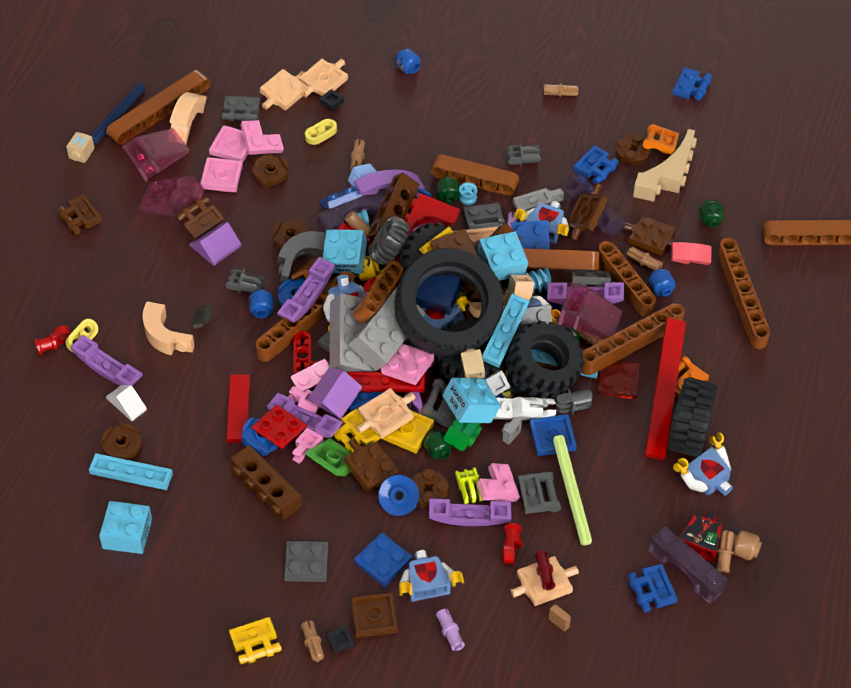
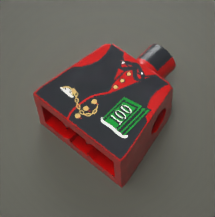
(703, 535)

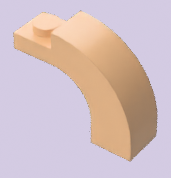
(184, 112)
(518, 284)
(160, 337)

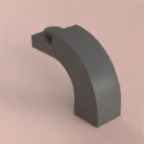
(301, 244)

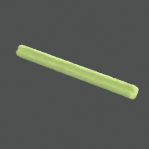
(572, 490)

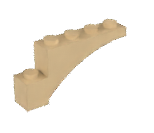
(668, 174)

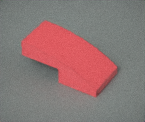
(691, 252)

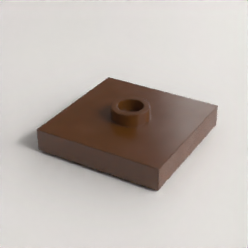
(374, 615)

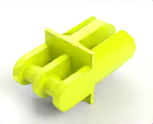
(468, 481)

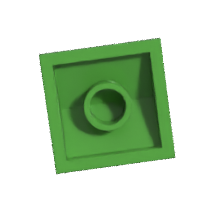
(330, 456)

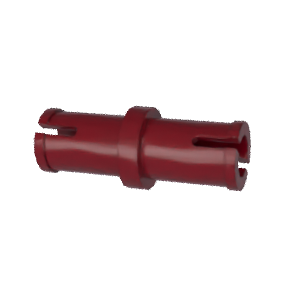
(545, 570)

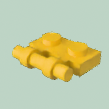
(349, 424)
(252, 635)

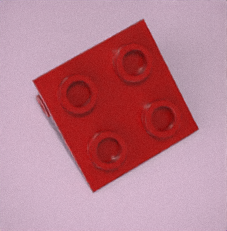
(279, 426)

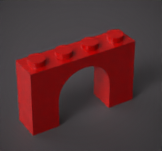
(429, 210)

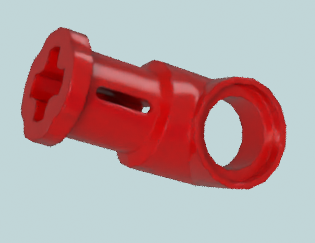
(52, 340)
(512, 542)

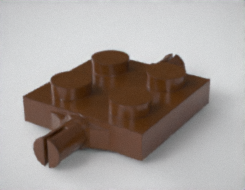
(587, 212)
(651, 235)
(458, 240)
(369, 464)

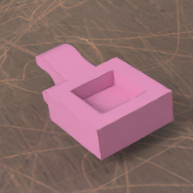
(302, 399)
(305, 442)

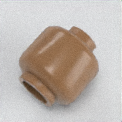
(746, 545)

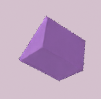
(217, 243)
(335, 392)

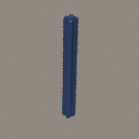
(119, 110)

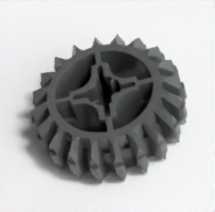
(389, 240)

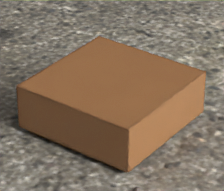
(559, 617)

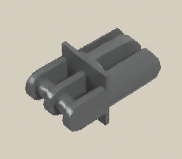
(523, 154)
(244, 281)
(573, 401)

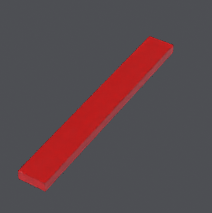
(665, 389)

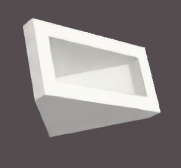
(127, 401)

